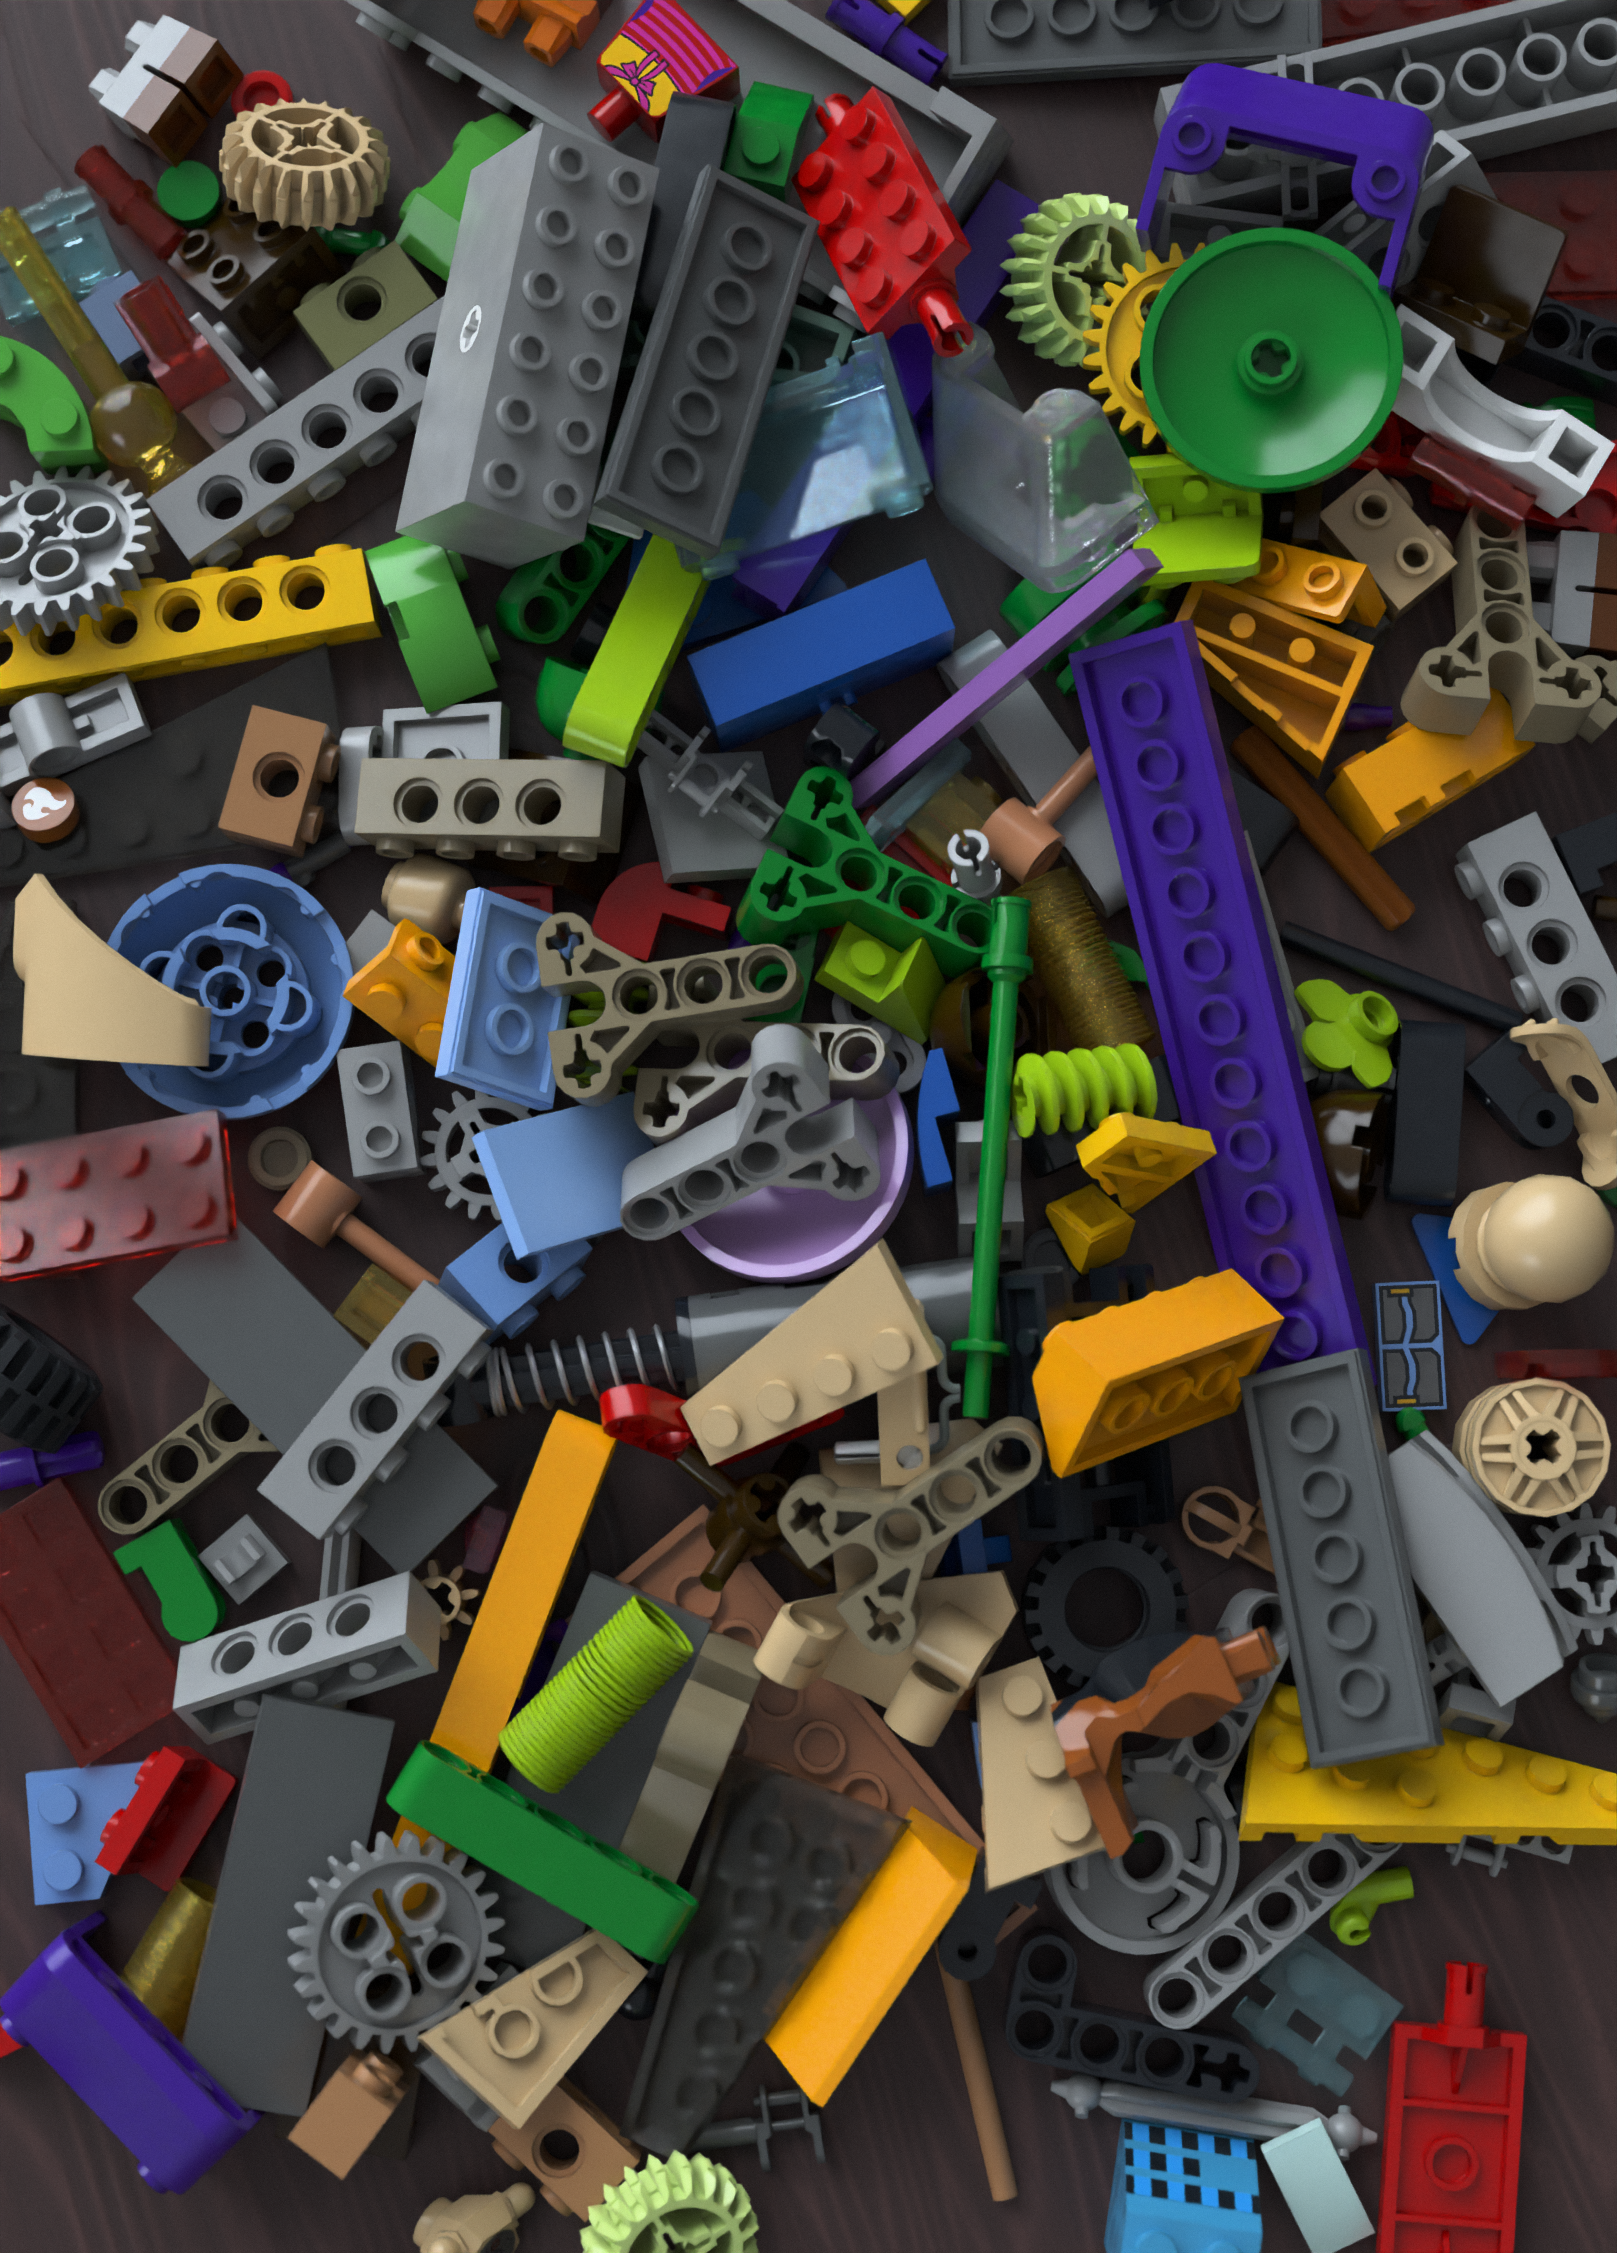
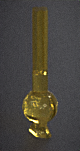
(132, 418)

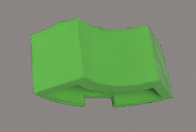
(434, 212)
(48, 409)
(432, 621)

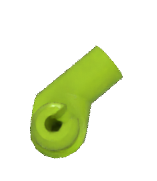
(1355, 1911)

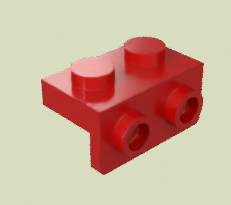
(167, 1817)

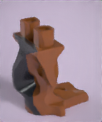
(1155, 1687)

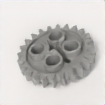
(71, 548)
(344, 1969)

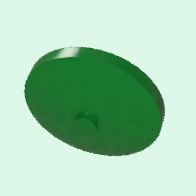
(1271, 360)

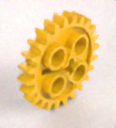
(1121, 340)

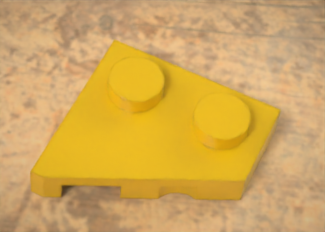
(1142, 1156)

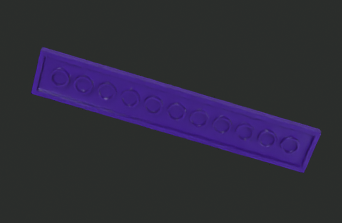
(1217, 984)

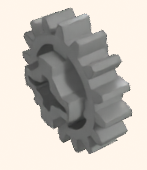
(463, 1166)
(1584, 1547)

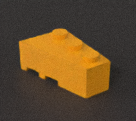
(1277, 667)
(1421, 774)

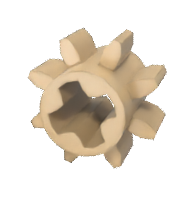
(458, 1595)

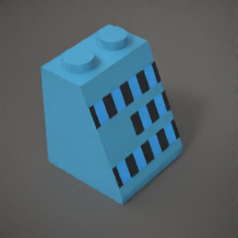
(1183, 2192)

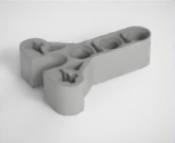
(756, 1144)

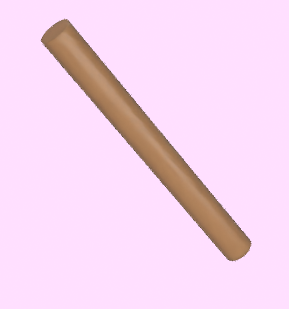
(979, 2085)

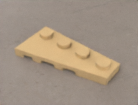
(825, 1355)

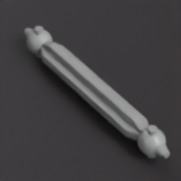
(1247, 2118)

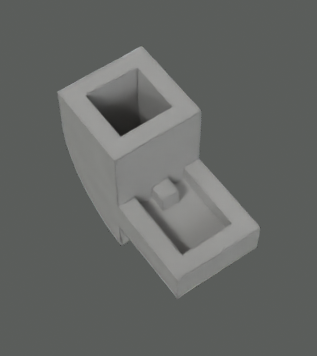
(966, 1186)

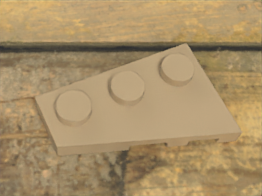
(1030, 1804)

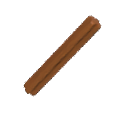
(1323, 828)

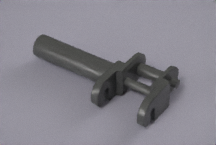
(758, 2130)

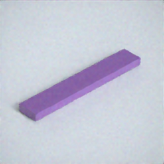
(1004, 675)

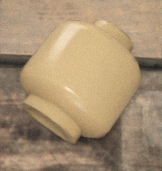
(428, 894)

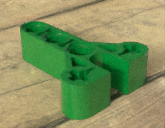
(844, 850)

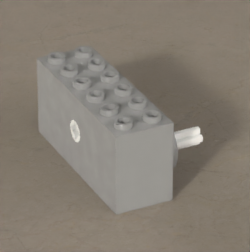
(529, 351)

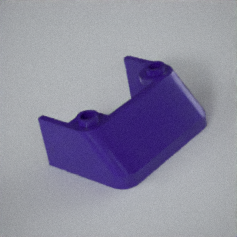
(1378, 137)
(123, 2062)

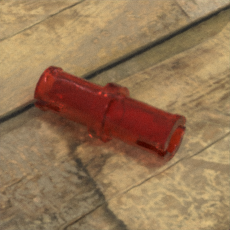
(129, 201)
(1471, 482)

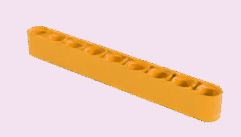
(515, 1611)

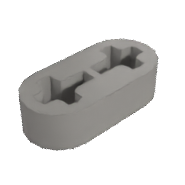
(355, 745)

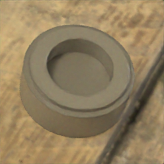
(279, 1157)

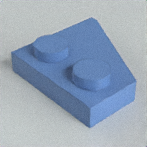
(66, 1825)

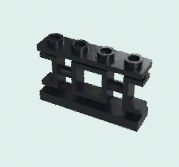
(1062, 1507)

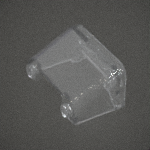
(1035, 485)

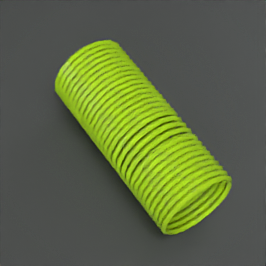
(588, 1697)

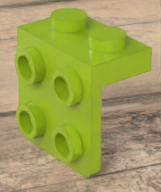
(1202, 525)

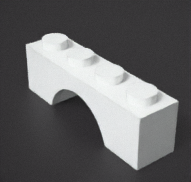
(1527, 446)

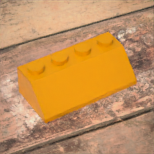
(1149, 1368)
(872, 1956)

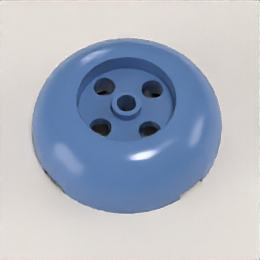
(252, 921)

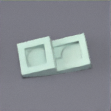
(1317, 2188)

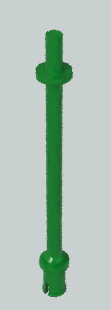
(1006, 968)

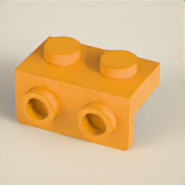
(1315, 585)
(407, 989)

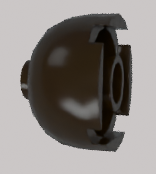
(962, 1026)
(1352, 1141)

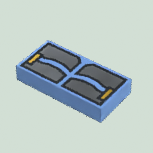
(1409, 1345)

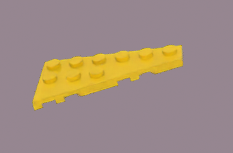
(1419, 1794)

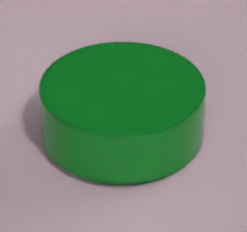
(189, 193)

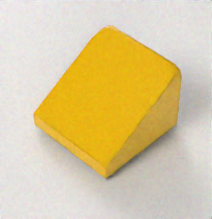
(1090, 1227)

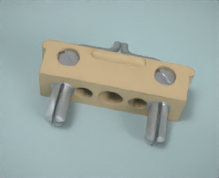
(904, 1427)

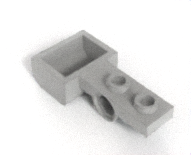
(60, 734)

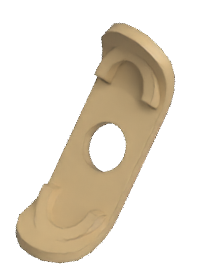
(1568, 1053)

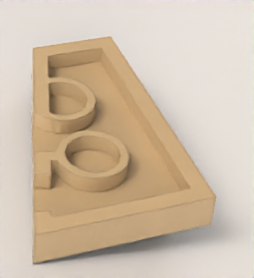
(536, 2025)

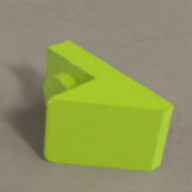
(882, 980)

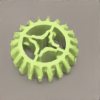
(1045, 295)
(684, 2198)

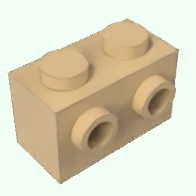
(1380, 529)

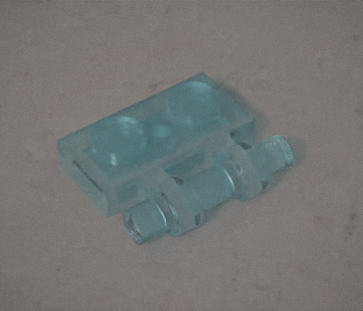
(77, 251)
(1330, 1994)

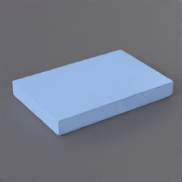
(496, 1004)
(561, 1173)

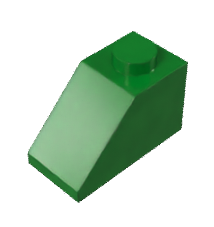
(769, 138)

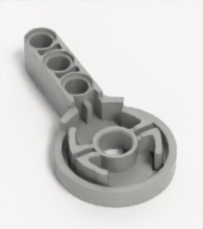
(1168, 1792)

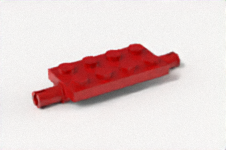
(885, 221)
(1452, 2128)

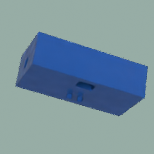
(822, 656)

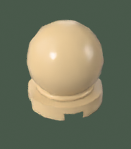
(1531, 1242)

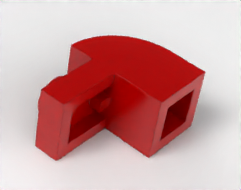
(640, 905)

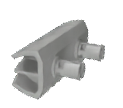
(1474, 1577)

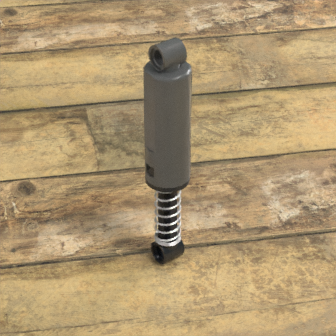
(708, 1338)

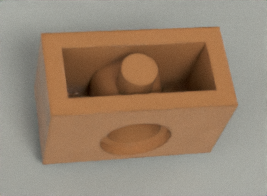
(272, 745)
(350, 2110)
(577, 2181)

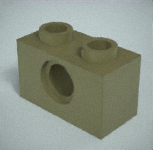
(377, 277)

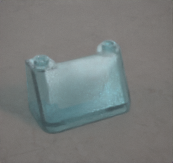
(825, 457)

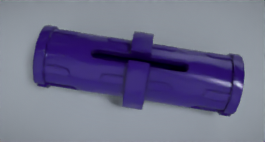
(888, 38)

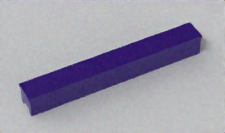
(783, 577)

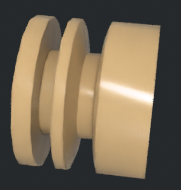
(1495, 1449)

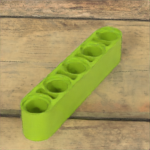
(635, 656)

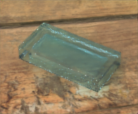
(898, 810)

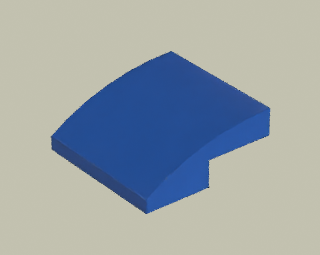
(935, 1109)

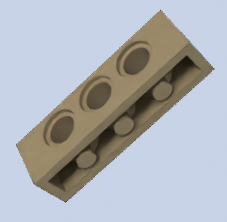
(398, 789)

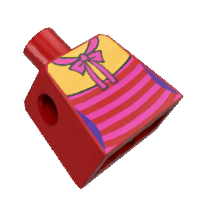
(649, 59)

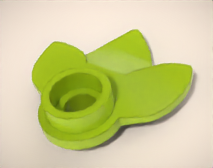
(1348, 1030)

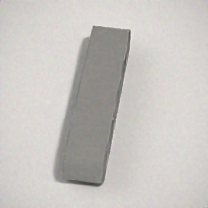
(1034, 757)
(1259, 1940)

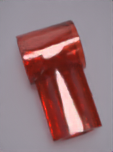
(177, 355)

